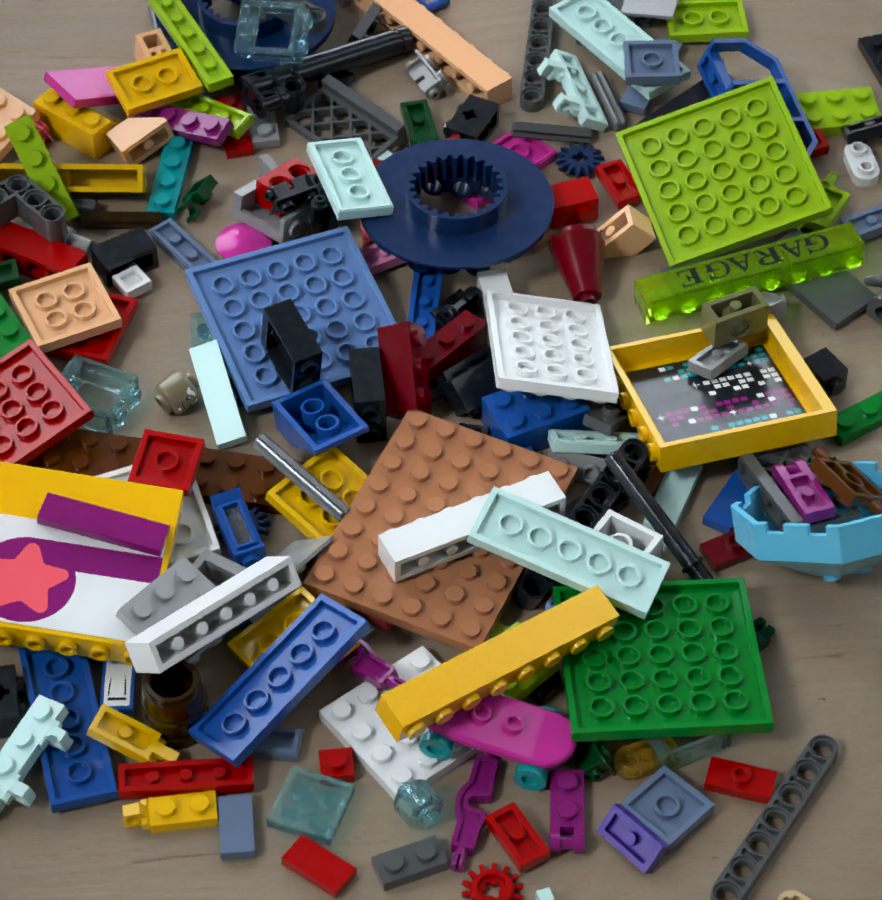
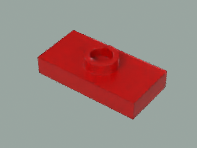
(740, 780)

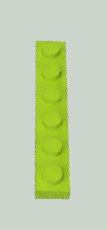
(193, 43)

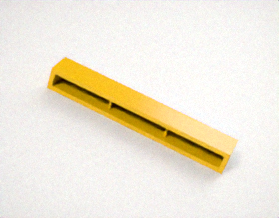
(92, 177)
(496, 664)

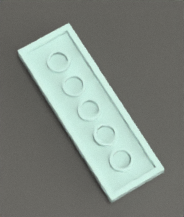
(602, 31)
(568, 551)

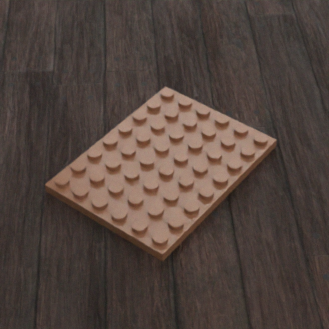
(419, 474)

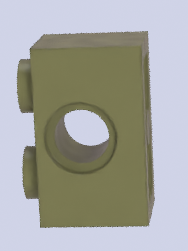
(734, 316)

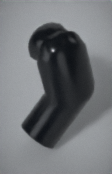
(547, 688)

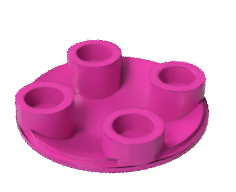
(240, 239)

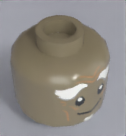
(177, 392)

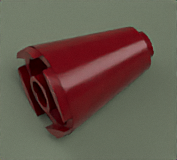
(580, 260)

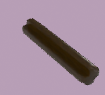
(119, 219)

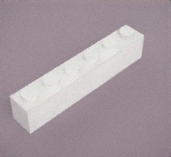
(444, 535)
(212, 614)

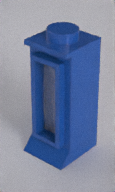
(237, 527)

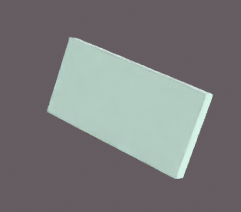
(349, 178)

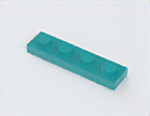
(171, 177)

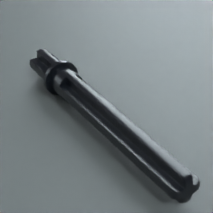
(657, 517)

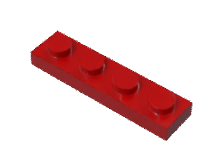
(184, 777)

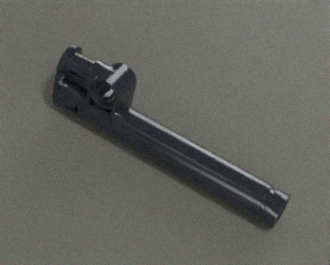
(284, 84)

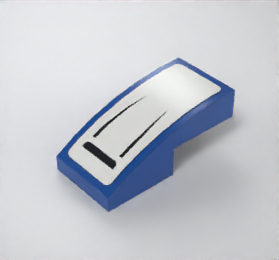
(118, 686)

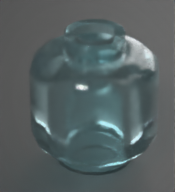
(418, 804)

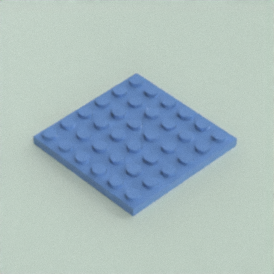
(328, 287)

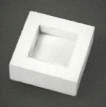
(132, 282)

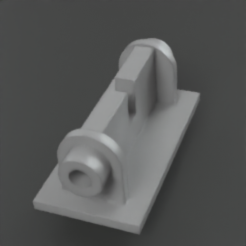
(434, 81)
(588, 466)

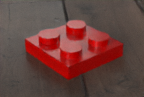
(167, 460)

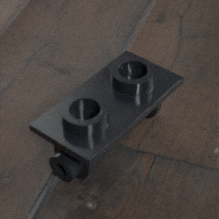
(284, 199)
(321, 214)
(457, 304)

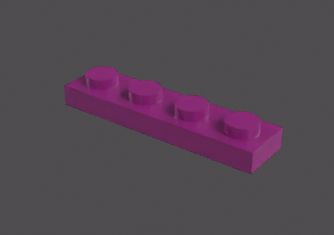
(192, 124)

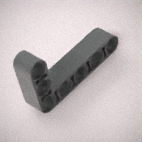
(31, 203)

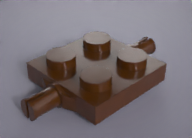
(846, 481)

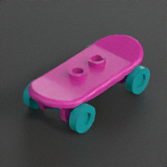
(510, 730)

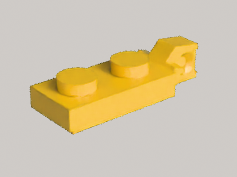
(129, 737)
(173, 812)

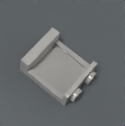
(278, 228)

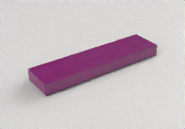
(103, 524)

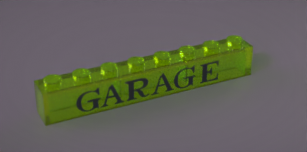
(764, 266)

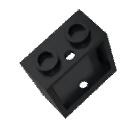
(290, 345)
(368, 392)

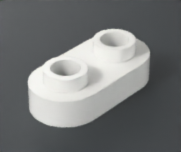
(861, 164)

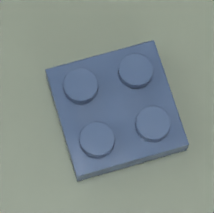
(651, 62)
(669, 806)

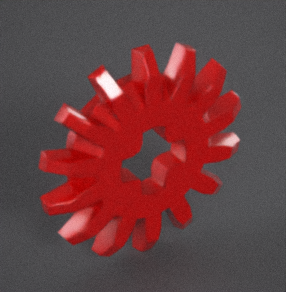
(493, 878)

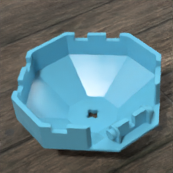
(828, 553)

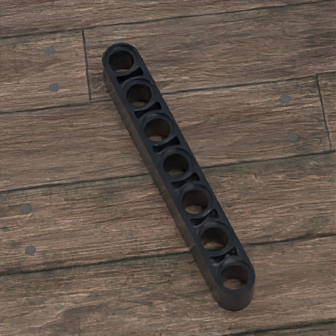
(588, 512)

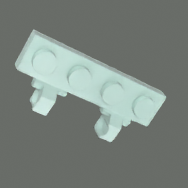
(580, 97)
(36, 730)

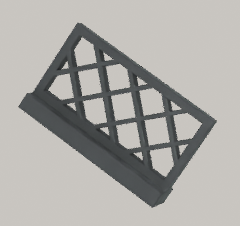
(365, 113)
(774, 499)

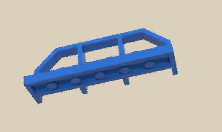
(718, 80)

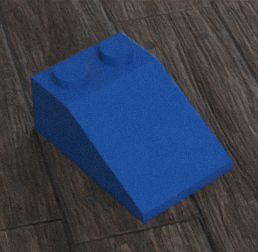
(317, 418)

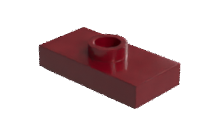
(723, 552)

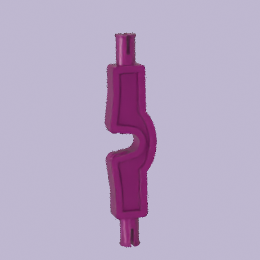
(372, 668)
(470, 819)

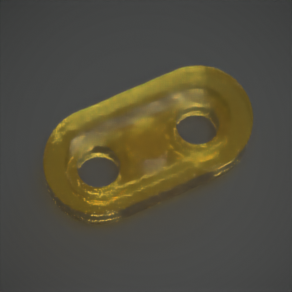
(641, 756)

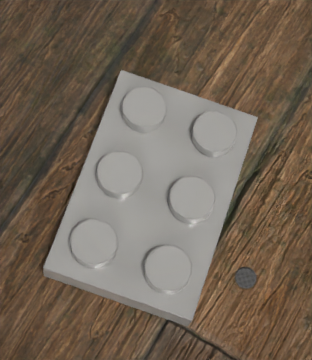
(164, 596)

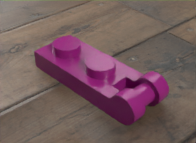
(804, 491)
(567, 810)

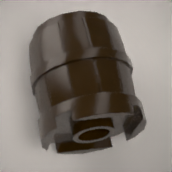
(174, 703)

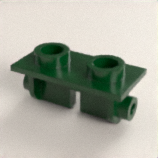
(594, 760)

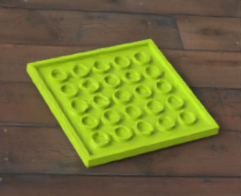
(723, 173)

